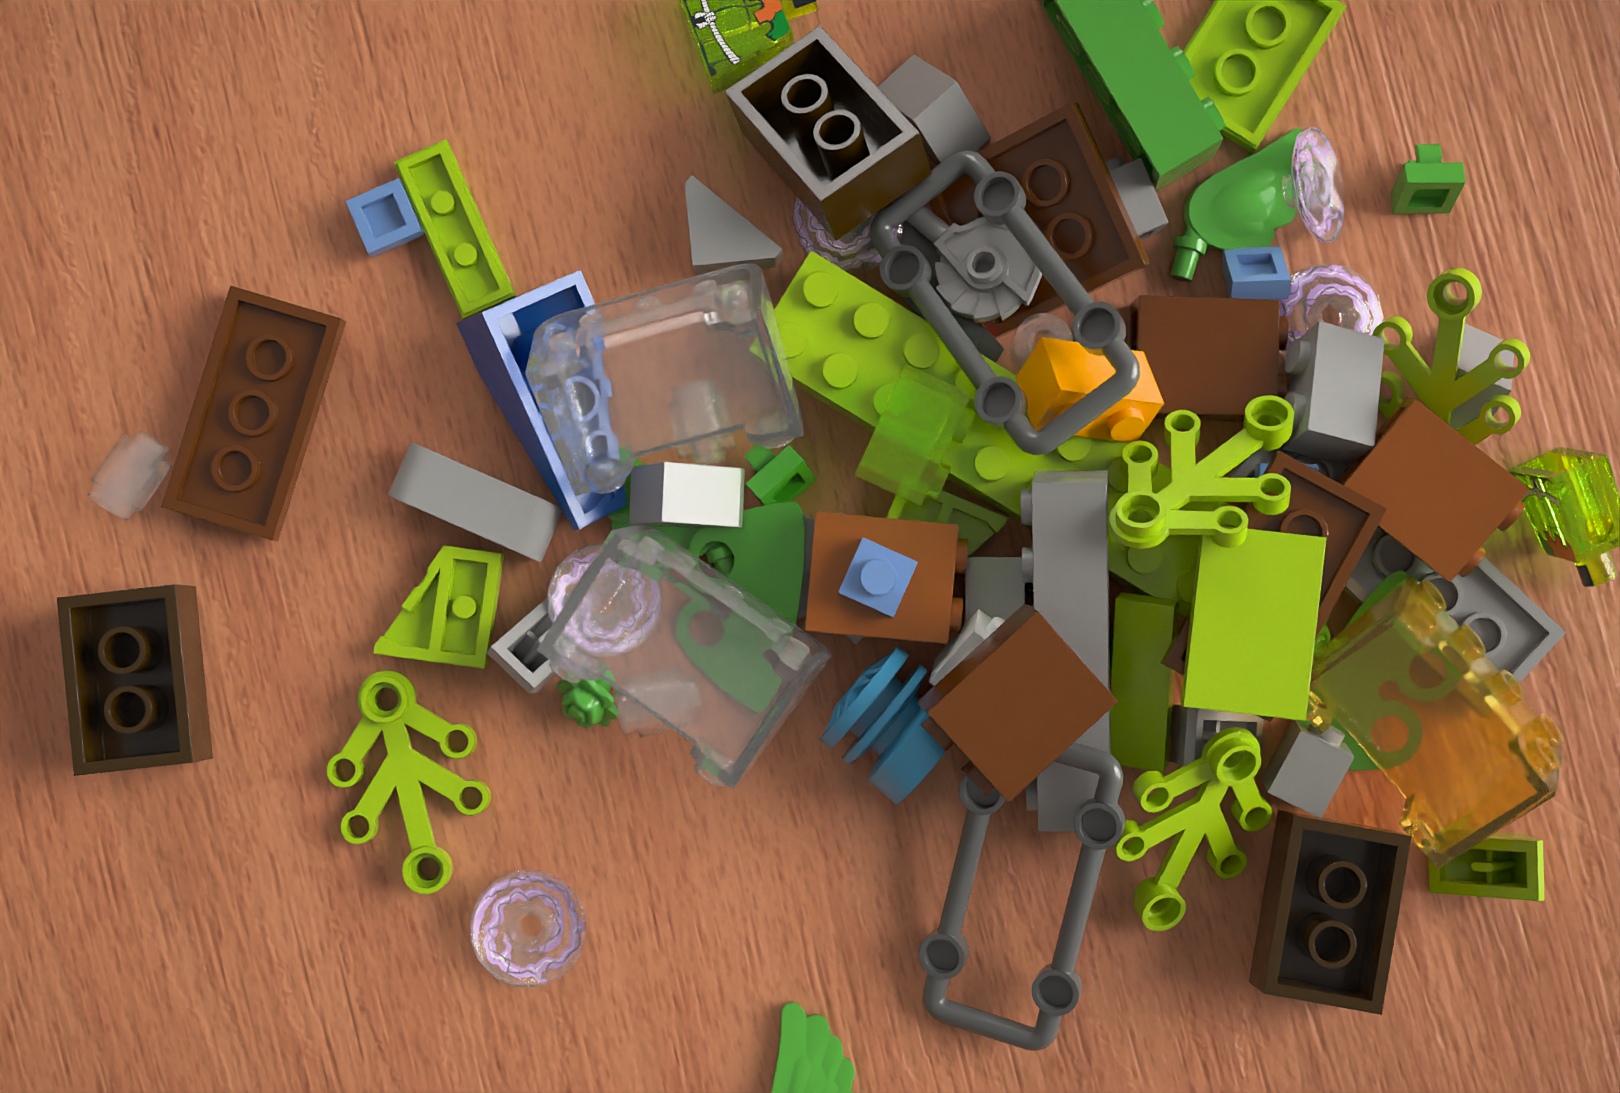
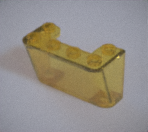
(1436, 720)

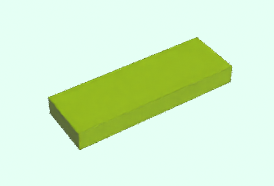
(455, 229)
(1140, 682)

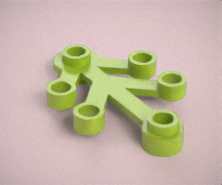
(1441, 388)
(1147, 518)
(1227, 760)
(405, 770)

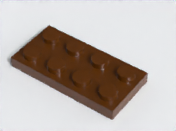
(253, 413)
(1315, 509)

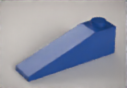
(500, 350)

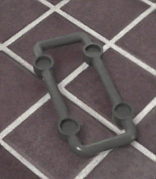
(1095, 324)
(1057, 984)

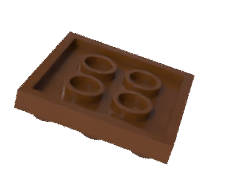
(1066, 198)

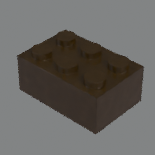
(829, 132)
(134, 679)
(1329, 912)

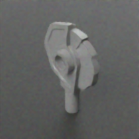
(980, 266)

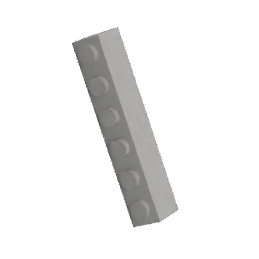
(1073, 595)

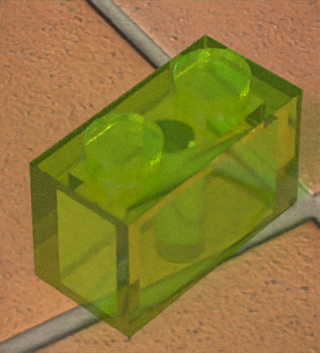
(914, 436)

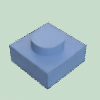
(385, 218)
(1256, 273)
(877, 577)

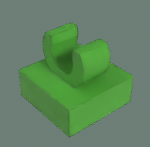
(1427, 183)
(778, 477)

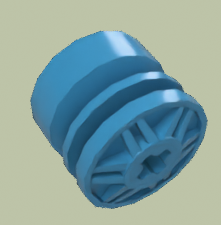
(887, 721)

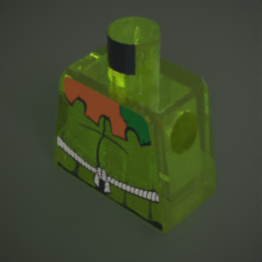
(740, 34)
(1574, 509)

